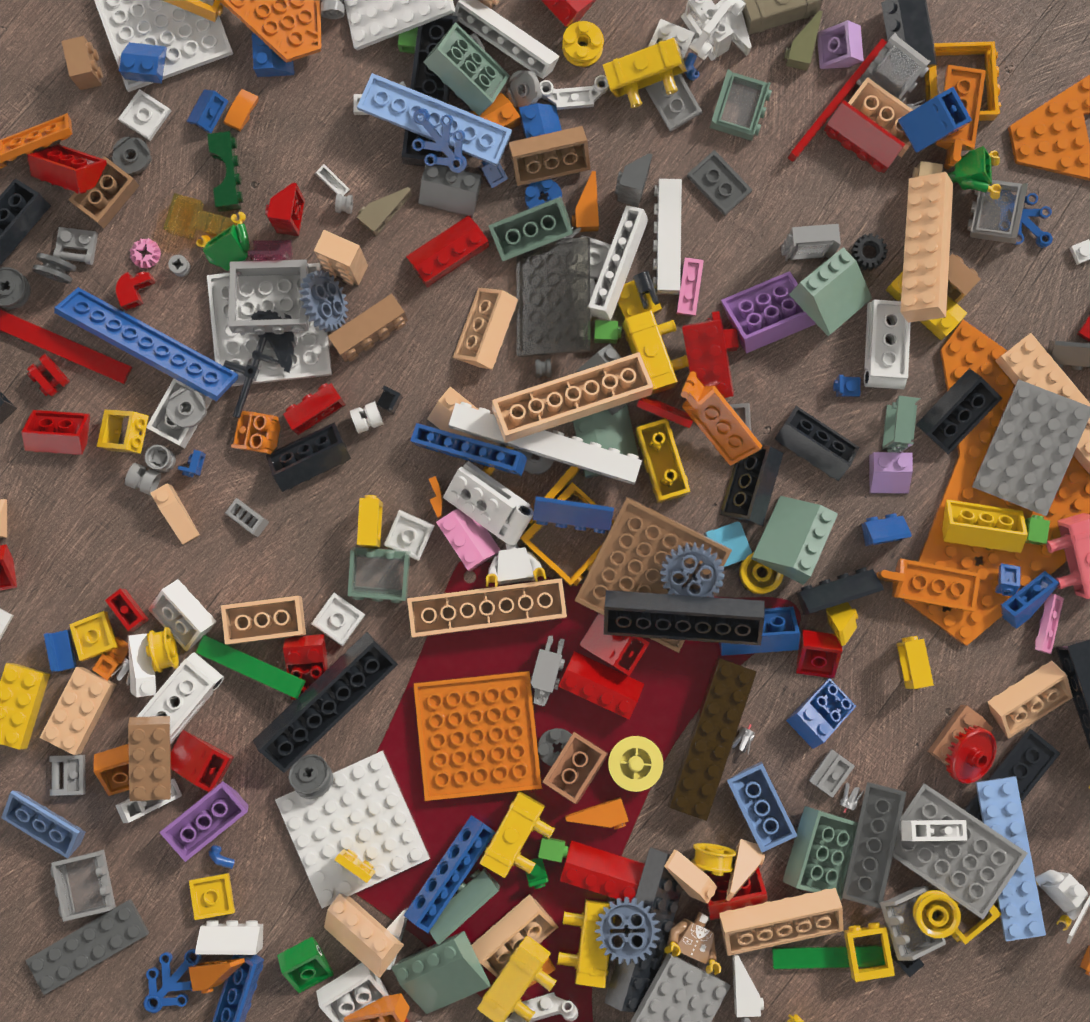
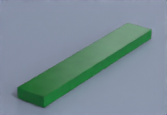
(250, 666)
(826, 957)

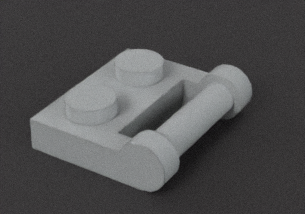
(78, 240)
(73, 775)

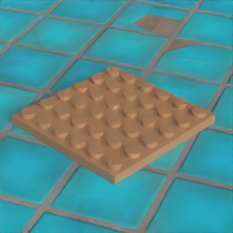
(634, 557)

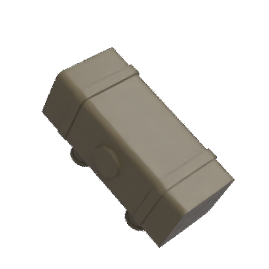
(766, 14)

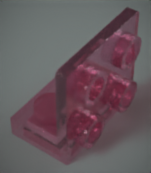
(271, 250)

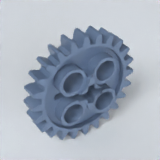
(323, 301)
(677, 564)
(628, 949)

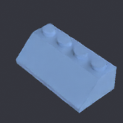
(761, 807)
(42, 824)

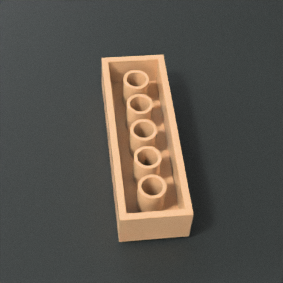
(781, 921)

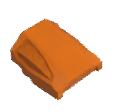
(256, 432)

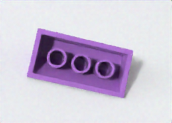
(204, 820)

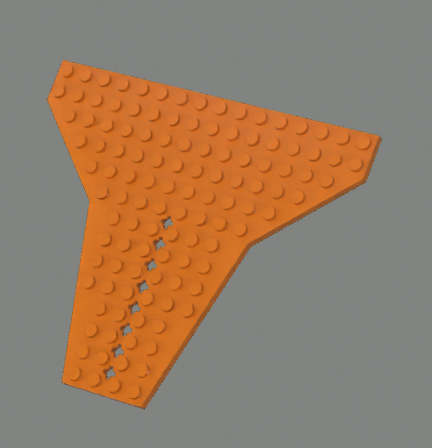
(974, 350)

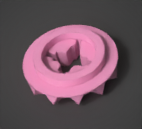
(149, 260)

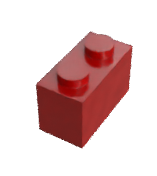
(127, 610)

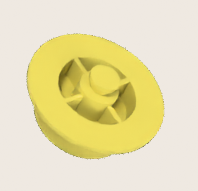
(635, 763)

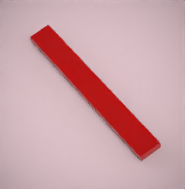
(836, 102)
(64, 347)

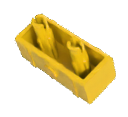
(645, 68)
(645, 337)
(662, 460)
(512, 834)
(590, 961)
(514, 980)

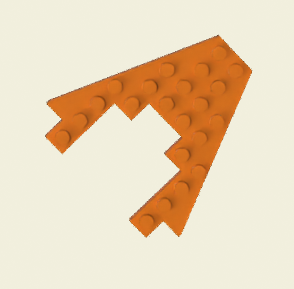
(286, 26)
(1056, 134)

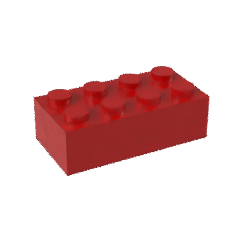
(708, 355)

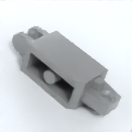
(546, 671)

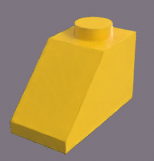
(842, 621)

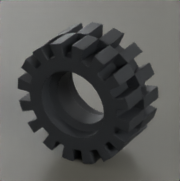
(873, 241)

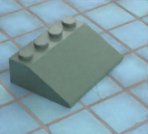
(467, 69)
(833, 292)
(607, 431)
(794, 538)
(821, 852)
(441, 973)

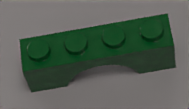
(227, 194)

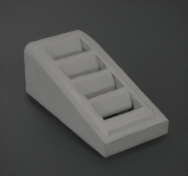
(255, 526)

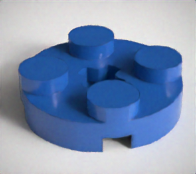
(536, 188)

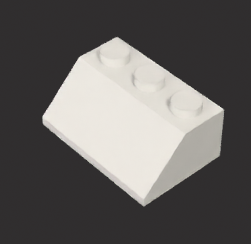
(182, 614)
(230, 938)
(350, 992)

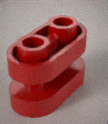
(36, 374)

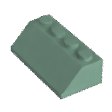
(531, 228)
(464, 904)

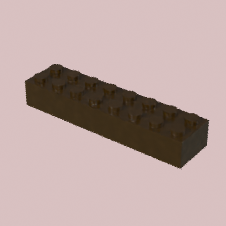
(711, 739)

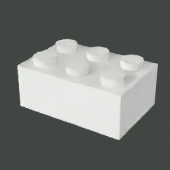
(164, 426)

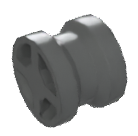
(543, 368)

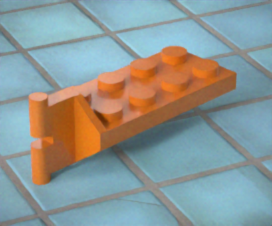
(969, 87)
(34, 137)
(718, 421)
(933, 584)

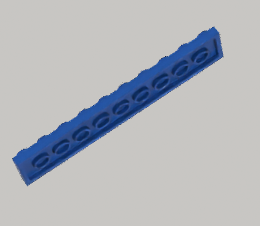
(146, 343)

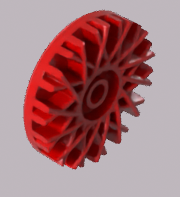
(971, 755)

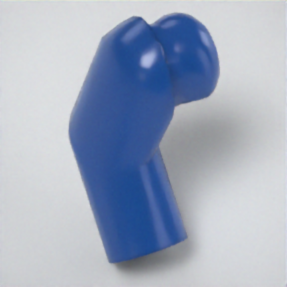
(691, 72)

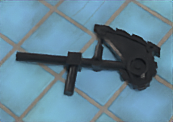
(282, 347)

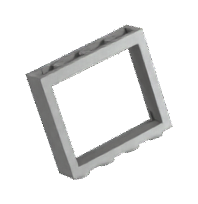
(266, 268)

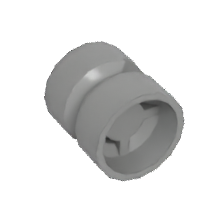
(332, 9)
(160, 458)
(141, 478)

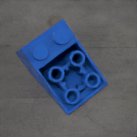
(935, 120)
(821, 714)

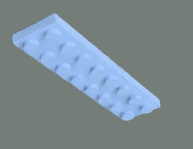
(398, 103)
(1019, 900)

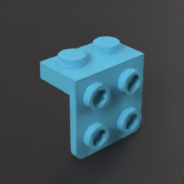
(733, 538)

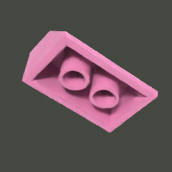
(468, 539)

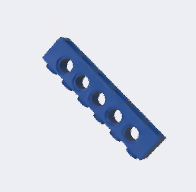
(469, 449)
(449, 874)

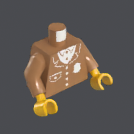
(694, 941)

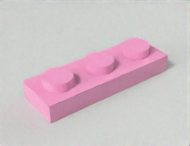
(690, 287)
(1049, 623)

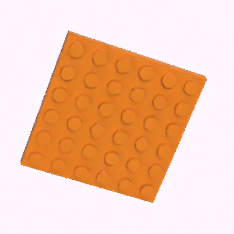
(477, 736)

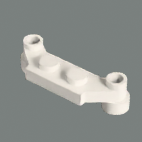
(710, 26)
(574, 97)
(547, 1006)

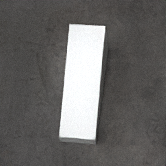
(331, 180)

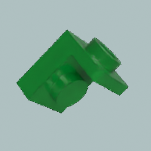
(538, 875)

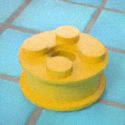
(582, 32)
(753, 582)
(162, 649)
(713, 858)
(930, 902)

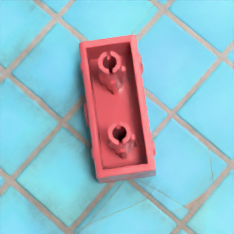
(1076, 544)

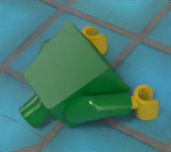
(975, 171)
(228, 246)

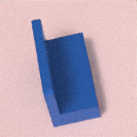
(207, 110)
(60, 651)

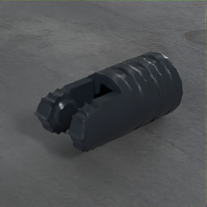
(644, 286)

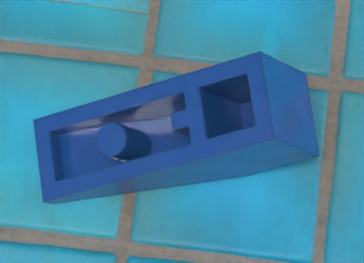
(1028, 600)

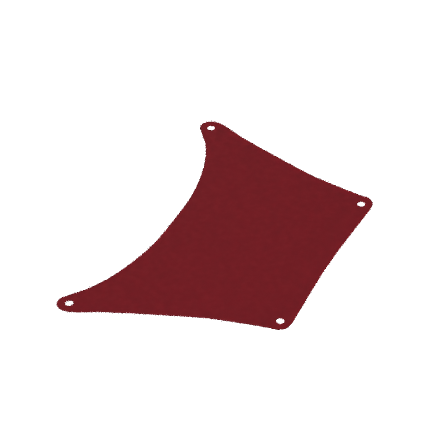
(666, 705)

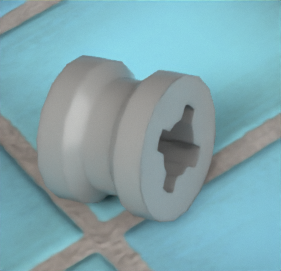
(344, 203)
(181, 269)

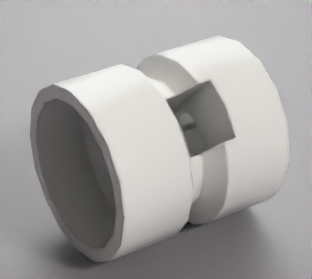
(373, 417)

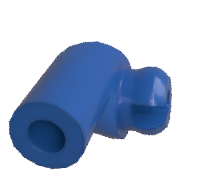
(219, 859)

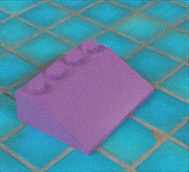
(766, 312)

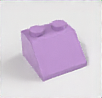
(840, 46)
(890, 472)

